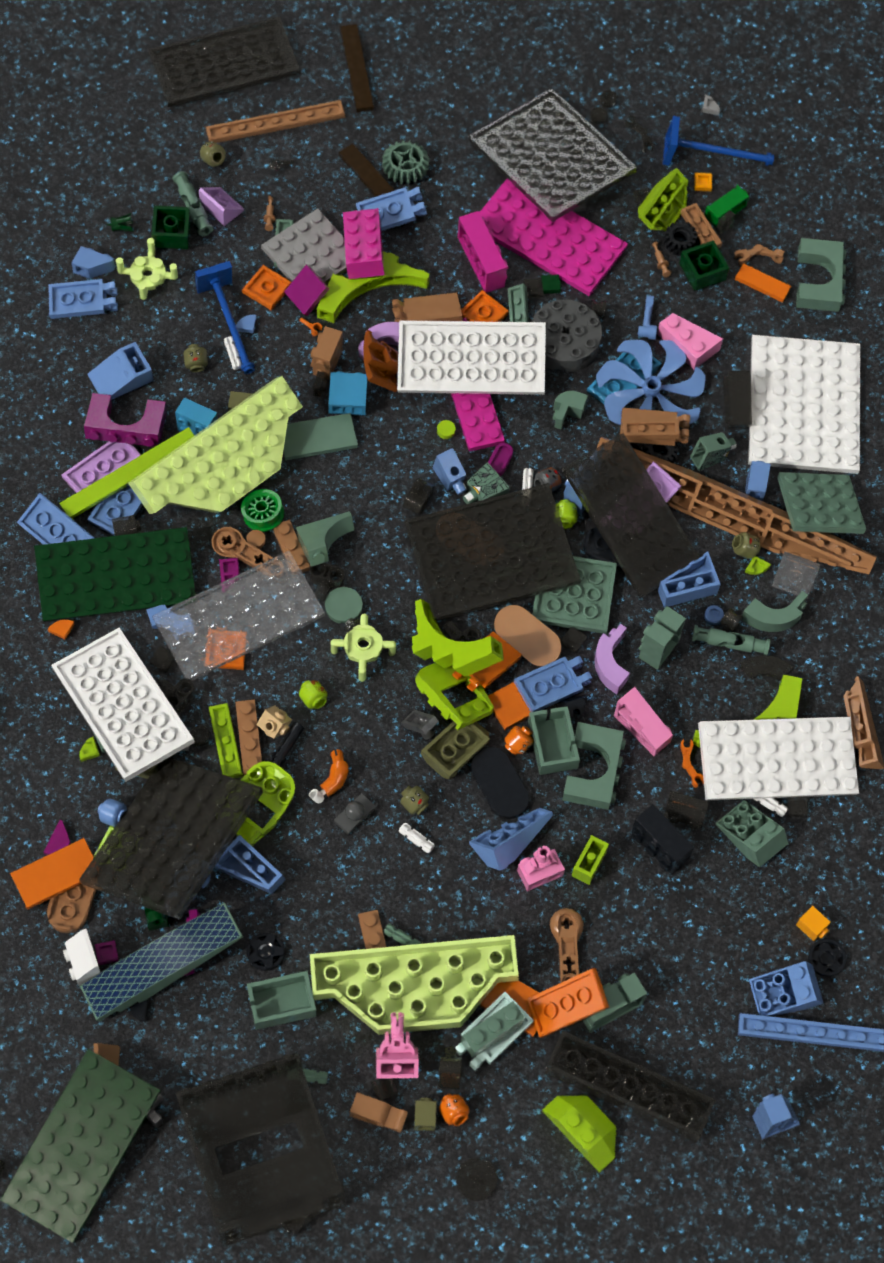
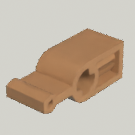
(377, 1113)

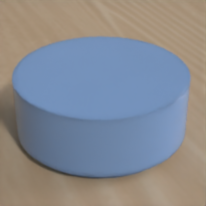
(713, 615)

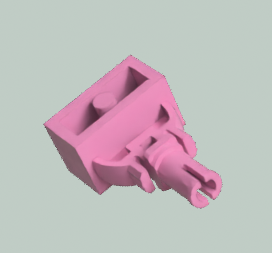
(540, 869)
(397, 1055)

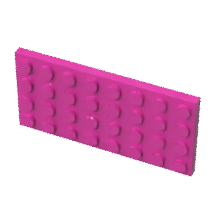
(565, 247)

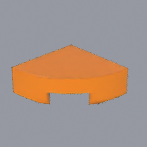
(61, 628)

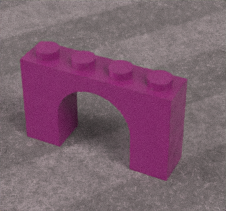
(144, 432)

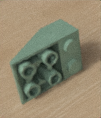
(753, 833)

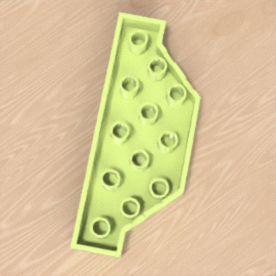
(224, 457)
(427, 982)

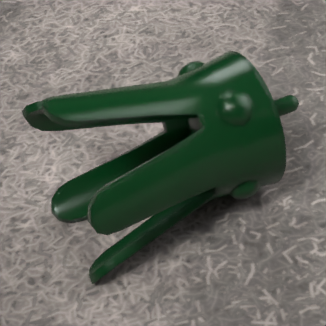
(118, 223)

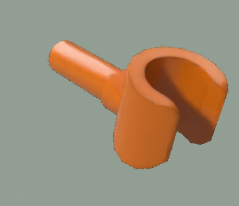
(312, 326)

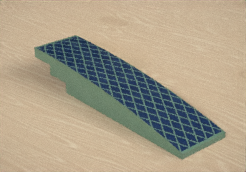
(161, 962)

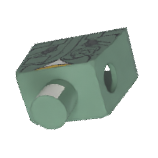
(711, 450)
(485, 485)

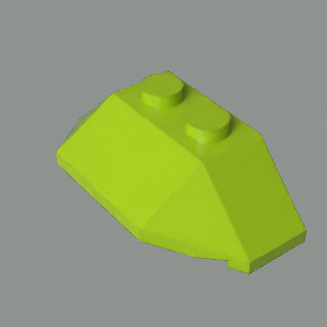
(664, 202)
(584, 1127)

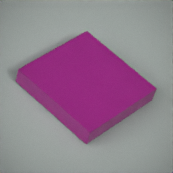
(306, 290)

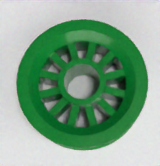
(262, 510)

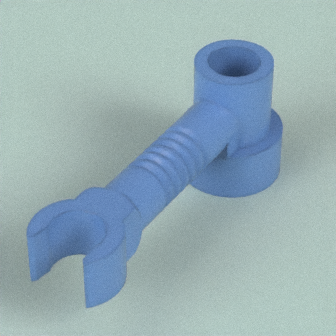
(648, 330)

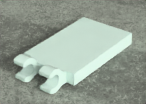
(498, 1047)

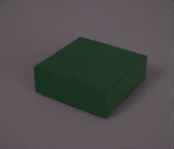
(551, 284)

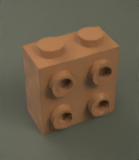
(327, 351)

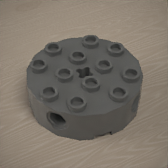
(571, 334)

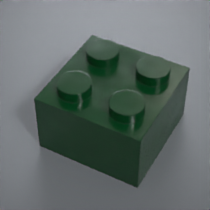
(171, 227)
(704, 265)

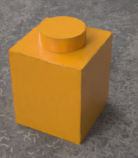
(813, 924)

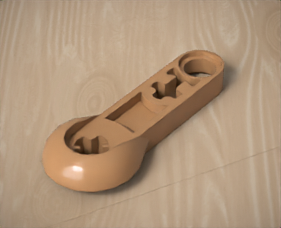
(238, 548)
(567, 939)

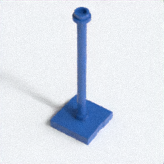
(672, 141)
(215, 278)

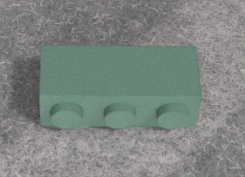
(492, 1029)

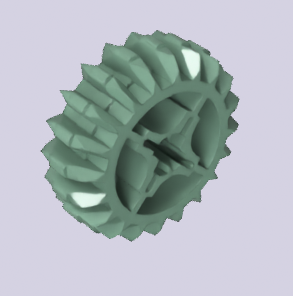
(408, 167)

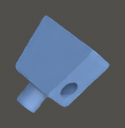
(450, 471)

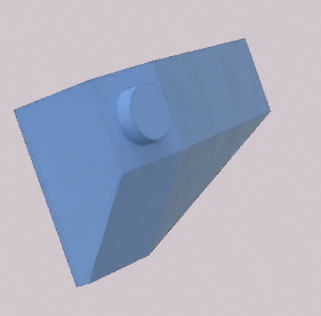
(506, 844)

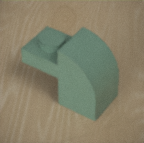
(568, 403)

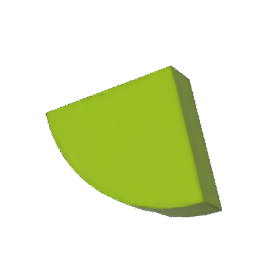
(757, 566)
(89, 750)

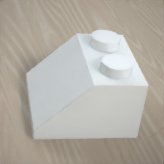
(82, 957)

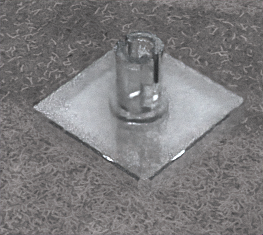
(795, 574)

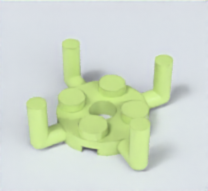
(147, 263)
(361, 654)

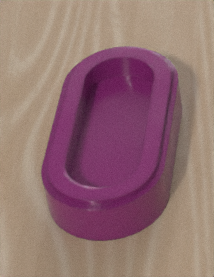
(501, 457)

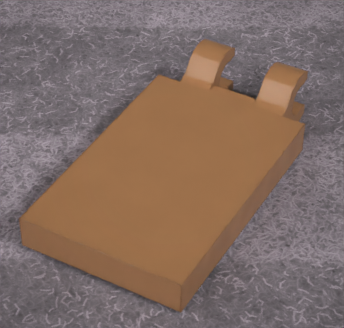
(428, 308)
(641, 414)

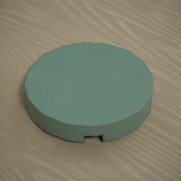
(343, 604)

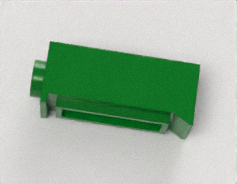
(734, 200)

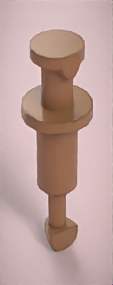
(269, 218)
(662, 263)

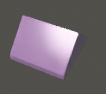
(219, 204)

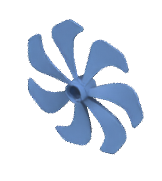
(642, 352)

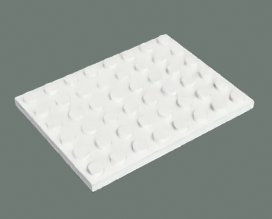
(805, 404)

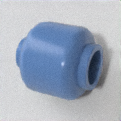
(111, 812)

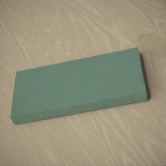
(319, 436)

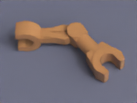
(777, 255)

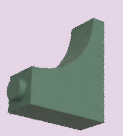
(320, 535)

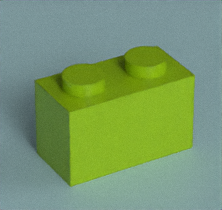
(590, 860)

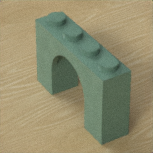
(831, 256)
(598, 791)

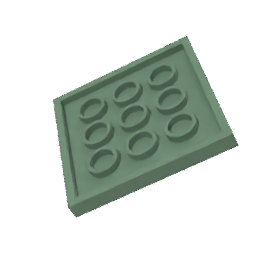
(821, 503)
(580, 605)

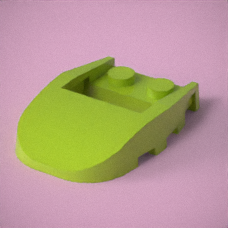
(435, 679)
(277, 795)

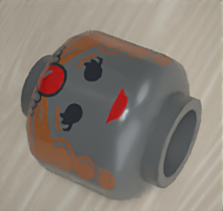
(549, 476)

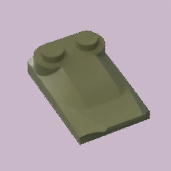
(454, 748)

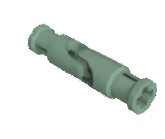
(190, 199)
(721, 638)

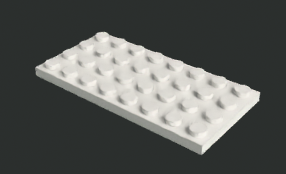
(471, 357)
(122, 704)
(778, 758)

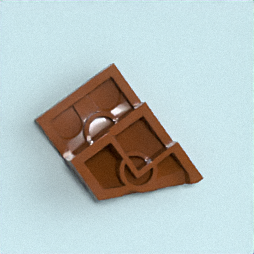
(380, 362)

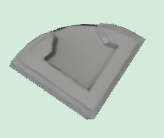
(710, 106)

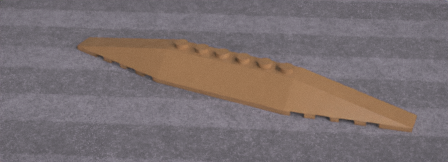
(740, 513)

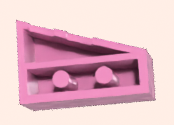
(691, 339)
(642, 722)

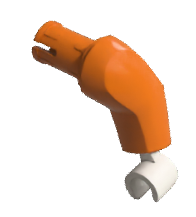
(336, 779)

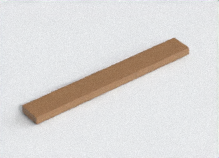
(275, 122)

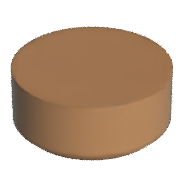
(256, 538)

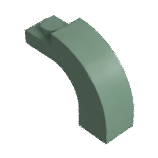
(775, 620)

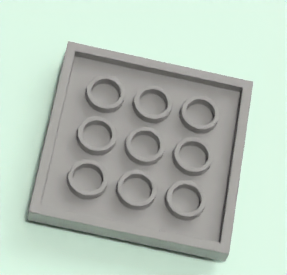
(311, 243)

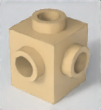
(274, 722)

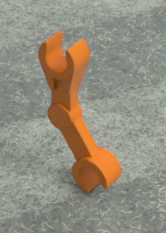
(686, 752)

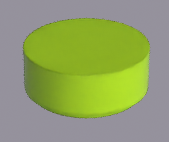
(446, 429)

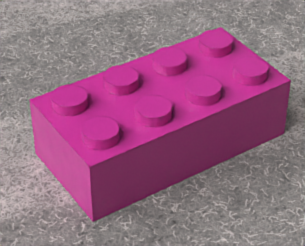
(363, 243)
(482, 251)

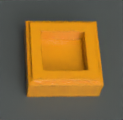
(703, 182)

